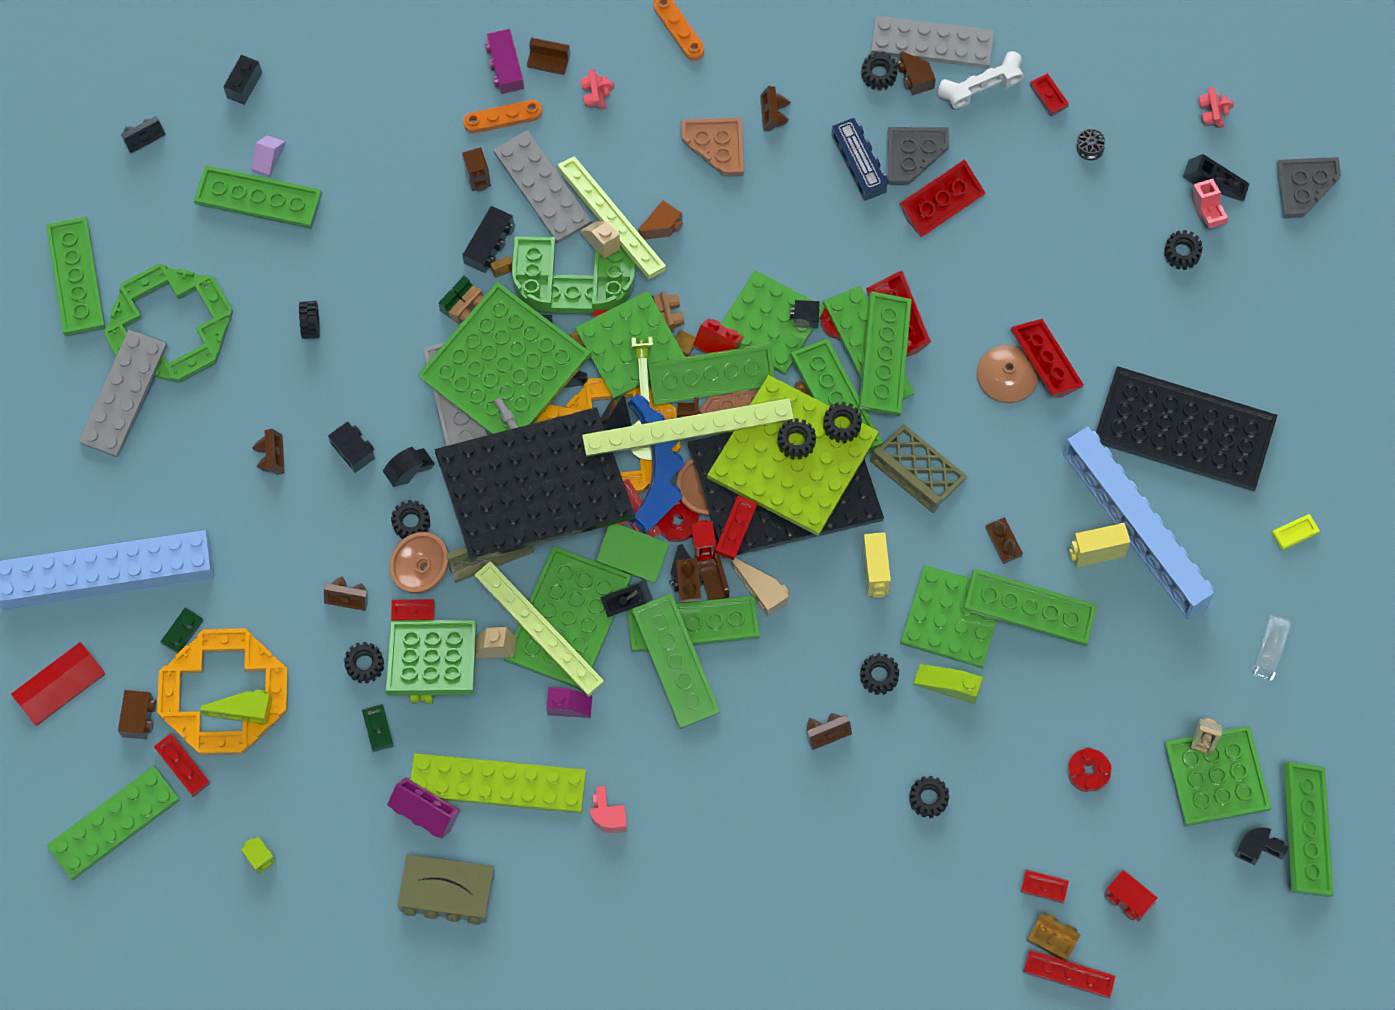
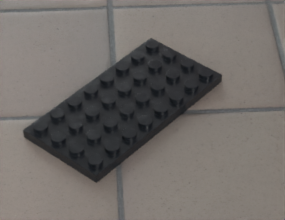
(1186, 428)

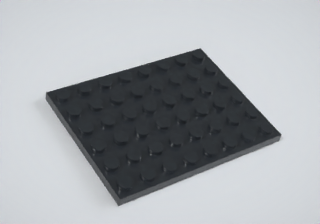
(532, 485)
(766, 529)

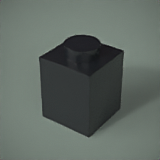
(805, 314)

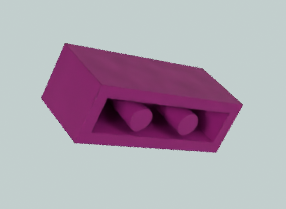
(504, 61)
(423, 808)

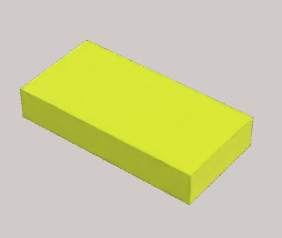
(1295, 532)

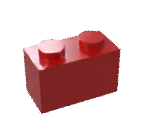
(716, 337)
(703, 540)
(1130, 896)

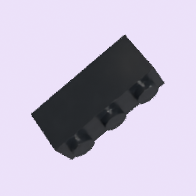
(488, 239)

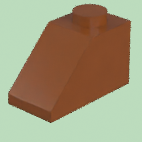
(661, 222)

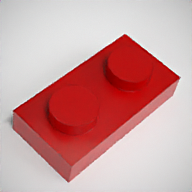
(1049, 94)
(413, 609)
(1044, 886)

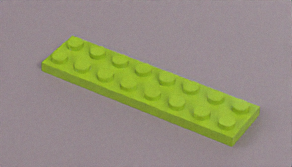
(500, 783)

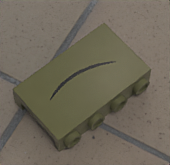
(445, 889)

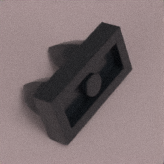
(142, 134)

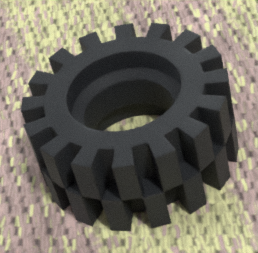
(879, 81)
(1186, 239)
(309, 319)
(845, 411)
(796, 427)
(410, 508)
(364, 650)
(879, 686)
(932, 784)

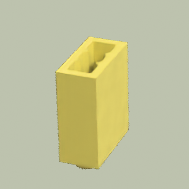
(1099, 545)
(876, 565)

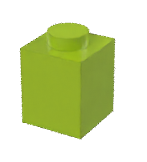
(257, 854)

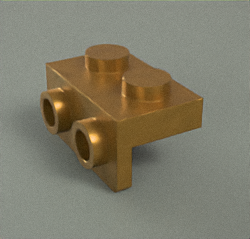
(1054, 936)

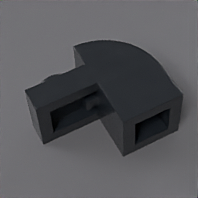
(406, 464)
(1257, 841)

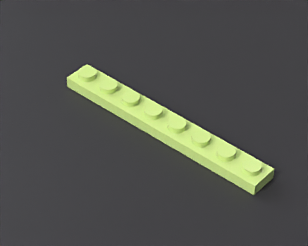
(606, 210)
(539, 629)

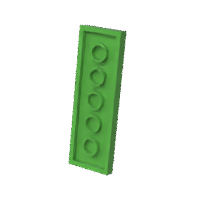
(258, 196)
(75, 276)
(849, 316)
(885, 354)
(710, 374)
(827, 379)
(1030, 607)
(710, 621)
(676, 661)
(113, 823)
(1308, 829)

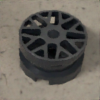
(1090, 145)

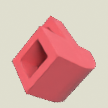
(1208, 205)
(606, 818)

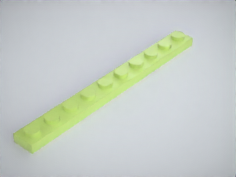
(687, 427)

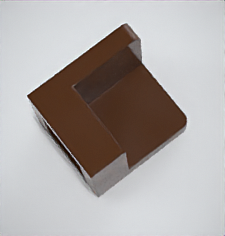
(688, 409)

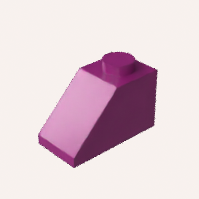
(568, 703)

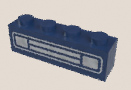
(859, 159)

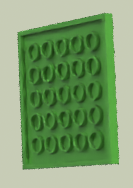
(506, 354)

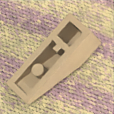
(767, 590)
(1206, 736)

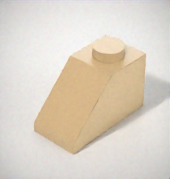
(602, 238)
(495, 643)

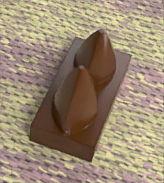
(770, 104)
(273, 447)
(1004, 540)
(688, 580)
(340, 595)
(823, 734)

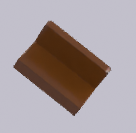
(548, 56)
(714, 578)

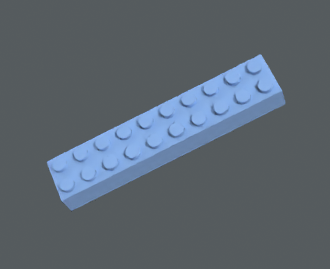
(1145, 529)
(105, 569)

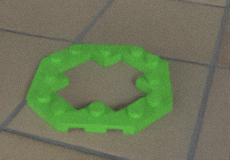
(182, 283)

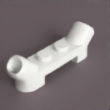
(960, 93)

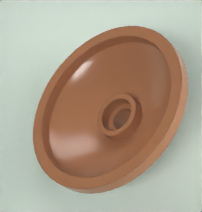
(1001, 383)
(690, 489)
(412, 556)

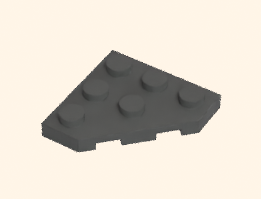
(913, 151)
(1305, 182)

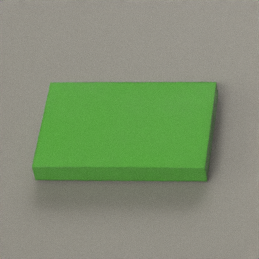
(632, 552)

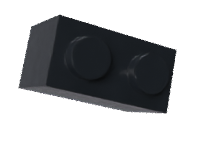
(242, 79)
(351, 446)

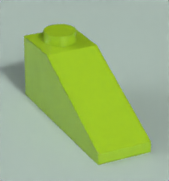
(949, 682)
(244, 707)

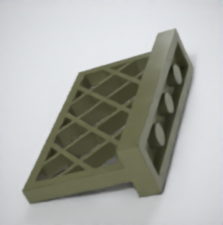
(904, 476)
(463, 569)

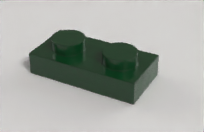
(181, 630)
(377, 728)

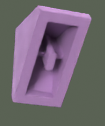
(266, 155)

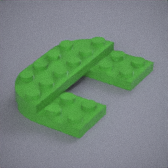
(552, 293)

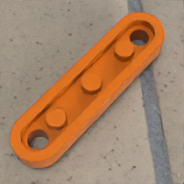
(679, 29)
(502, 116)

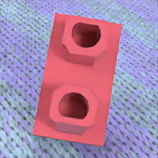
(600, 88)
(1212, 100)

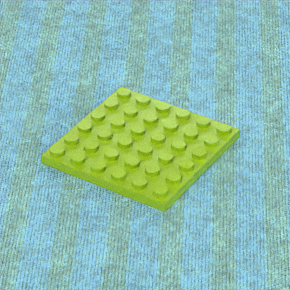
(794, 489)

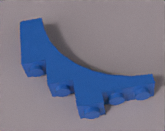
(666, 463)

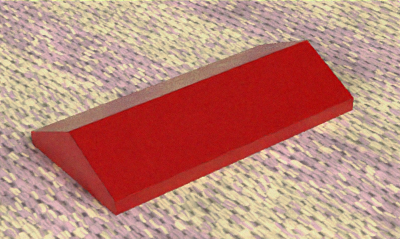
(942, 198)
(898, 286)
(1047, 358)
(58, 683)

